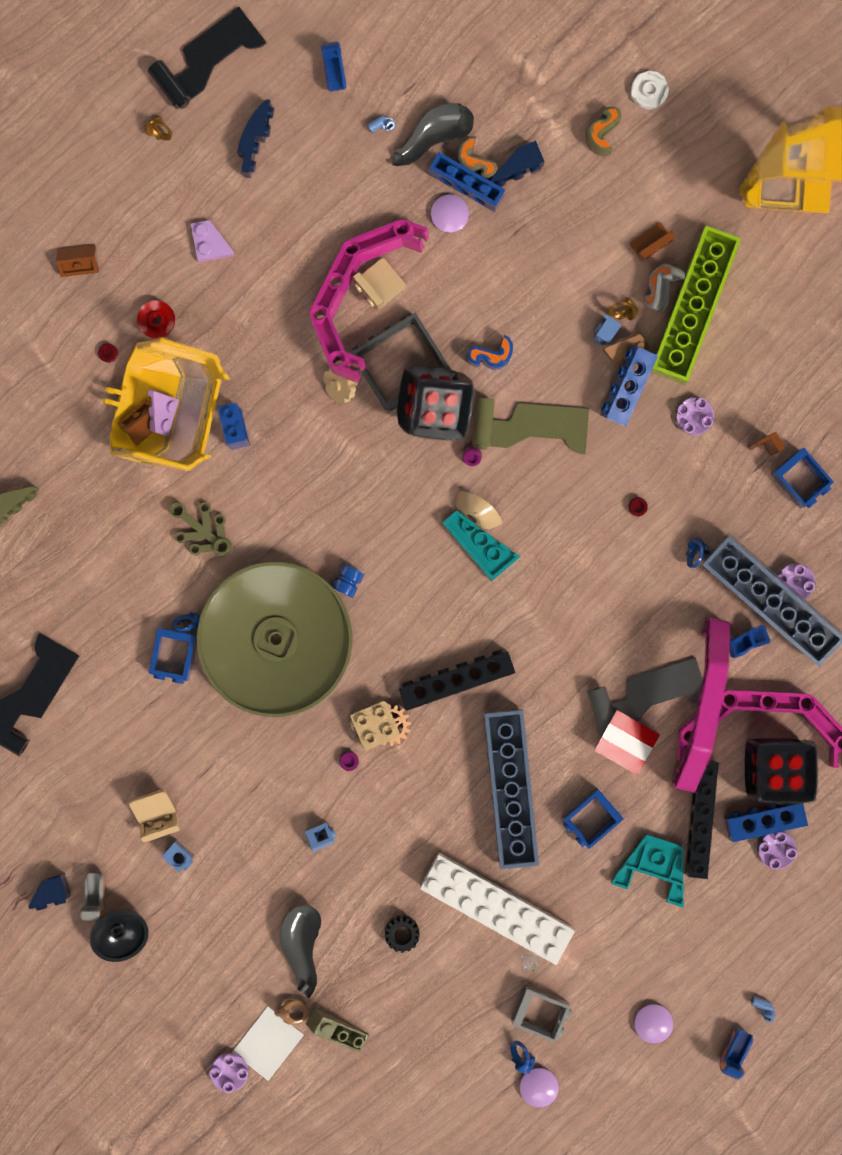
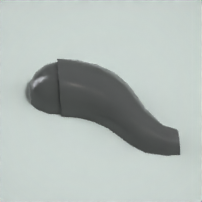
(438, 125)
(297, 941)

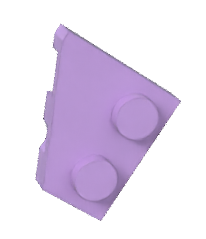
(209, 242)
(162, 412)

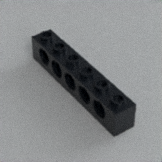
(504, 669)
(701, 823)

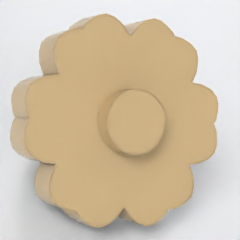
(339, 388)

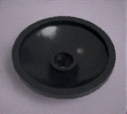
(120, 943)

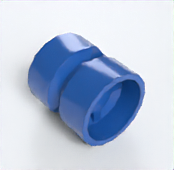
(347, 581)

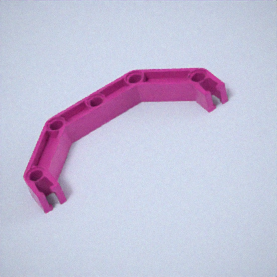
(342, 271)
(708, 707)
(814, 714)

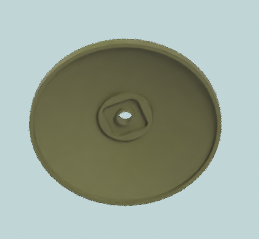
(238, 647)

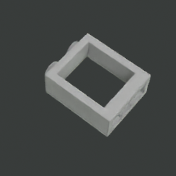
(522, 1007)

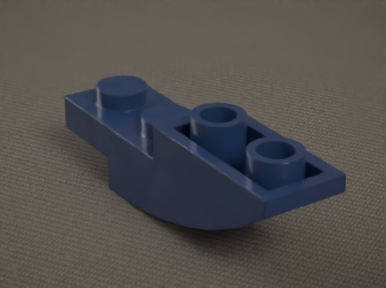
(254, 132)

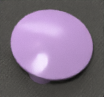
(449, 213)
(694, 416)
(799, 578)
(777, 850)
(653, 1023)
(229, 1072)
(539, 1087)

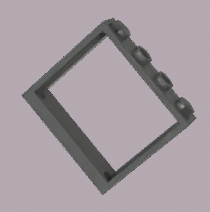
(390, 331)

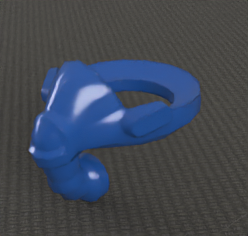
(694, 546)
(192, 617)
(522, 1065)

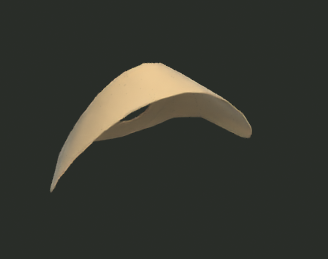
(485, 514)

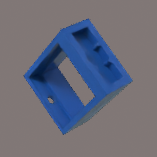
(233, 426)
(814, 467)
(177, 678)
(616, 819)

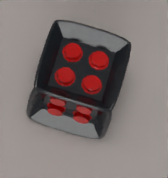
(435, 403)
(781, 770)

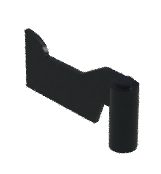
(203, 55)
(36, 693)

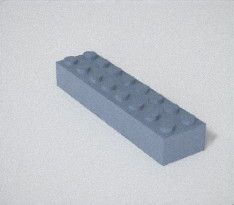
(773, 599)
(511, 789)

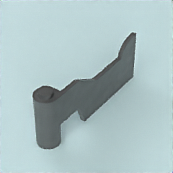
(648, 690)

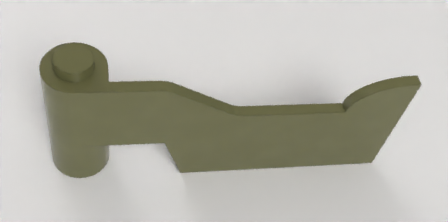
(527, 422)

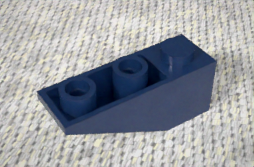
(522, 161)

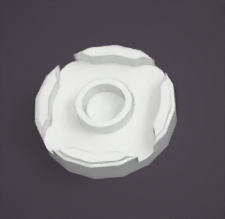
(649, 90)

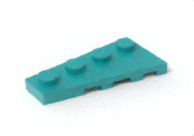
(483, 549)

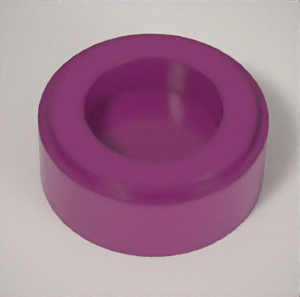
(472, 456)
(349, 761)

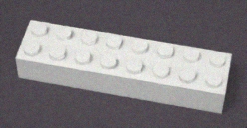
(497, 908)

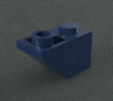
(50, 891)

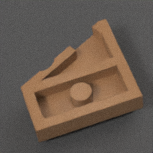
(617, 351)

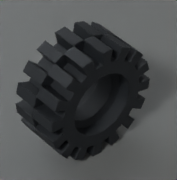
(405, 945)

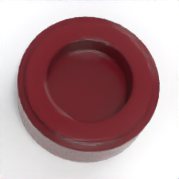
(108, 353)
(637, 506)

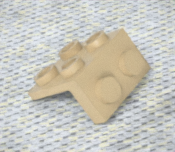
(379, 284)
(374, 725)
(155, 815)

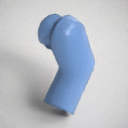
(382, 122)
(766, 1008)

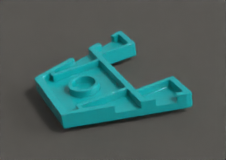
(657, 859)

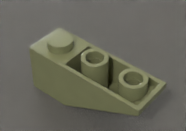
(12, 502)
(336, 1030)

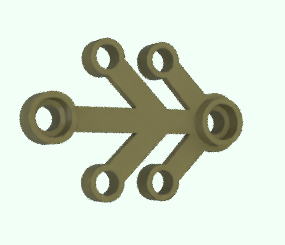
(204, 531)

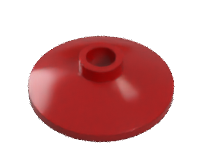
(149, 313)

